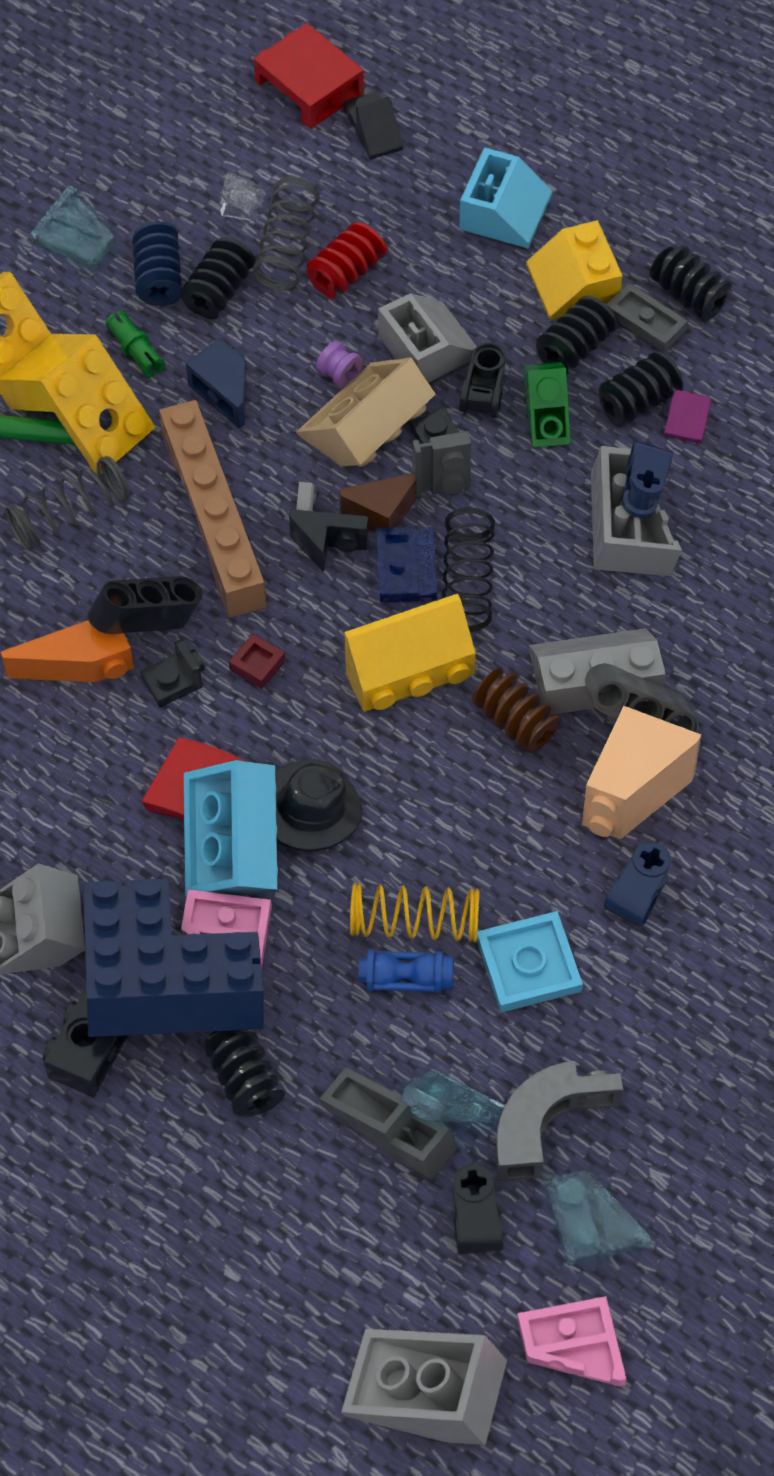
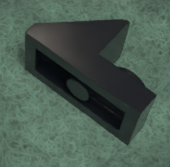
(374, 124)
(320, 530)

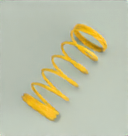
(357, 917)

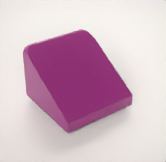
(688, 416)

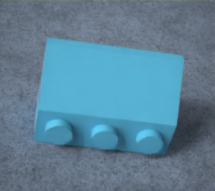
(231, 828)

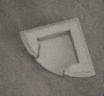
(306, 496)

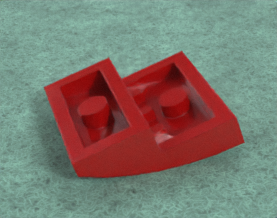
(167, 790)

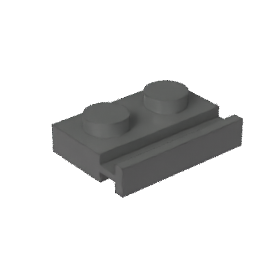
(442, 463)

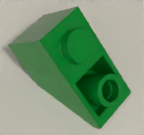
(547, 404)

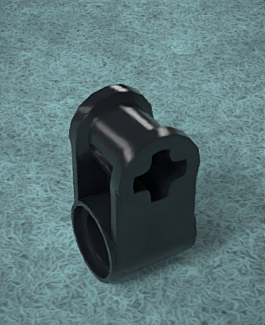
(484, 386)
(476, 1216)

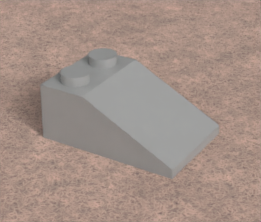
(426, 1384)

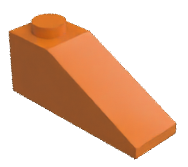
(70, 655)

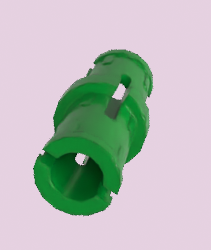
(135, 343)

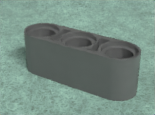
(632, 689)

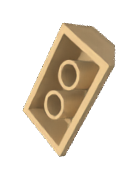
(368, 412)

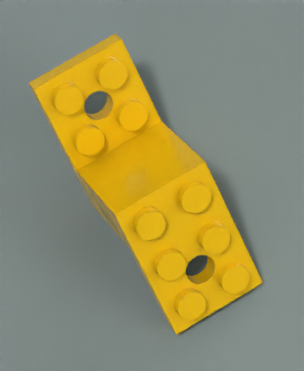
(68, 378)

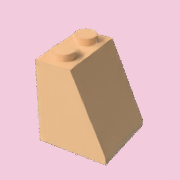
(638, 772)

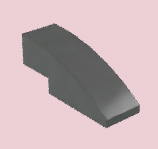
(389, 1123)

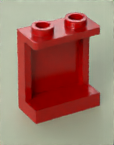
(310, 73)

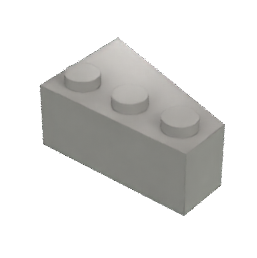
(619, 538)

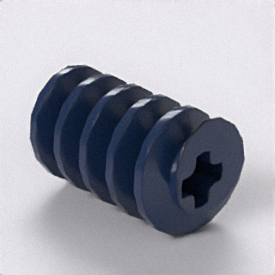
(157, 263)

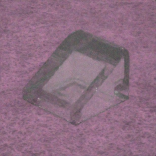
(240, 198)

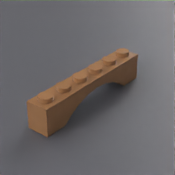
(216, 513)

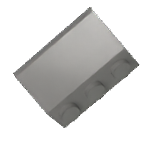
(563, 665)

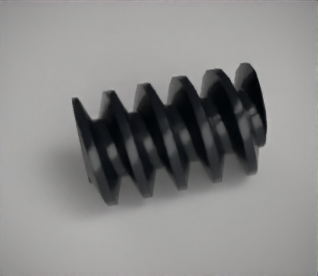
(217, 277)
(691, 281)
(576, 333)
(639, 387)
(242, 1072)

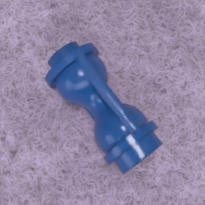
(427, 971)

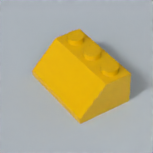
(409, 653)

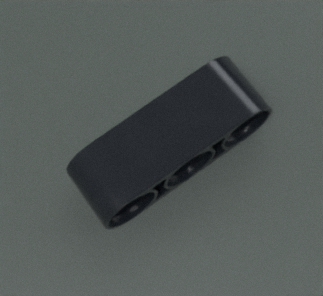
(144, 604)

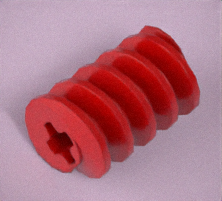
(345, 259)

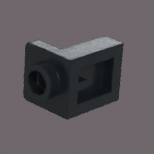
(174, 675)

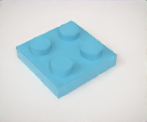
(529, 961)

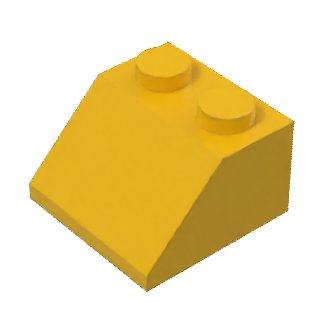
(574, 266)

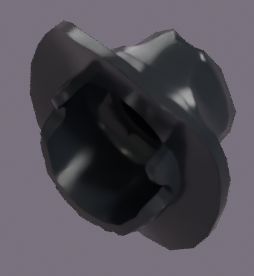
(314, 806)

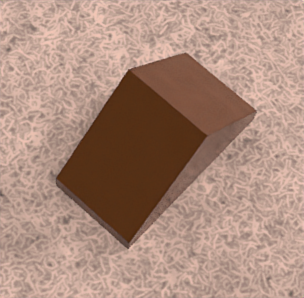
(382, 501)

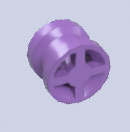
(339, 364)

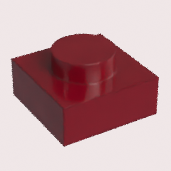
(257, 661)

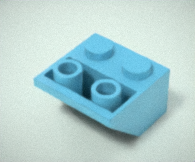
(503, 199)

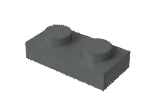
(647, 317)

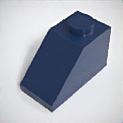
(220, 379)

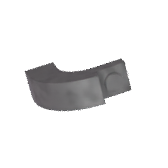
(537, 1104)

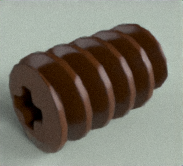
(514, 712)

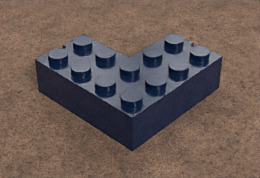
(159, 981)

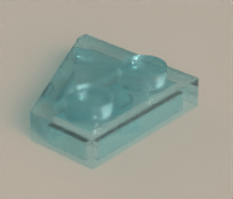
(73, 230)
(445, 1099)
(591, 1219)

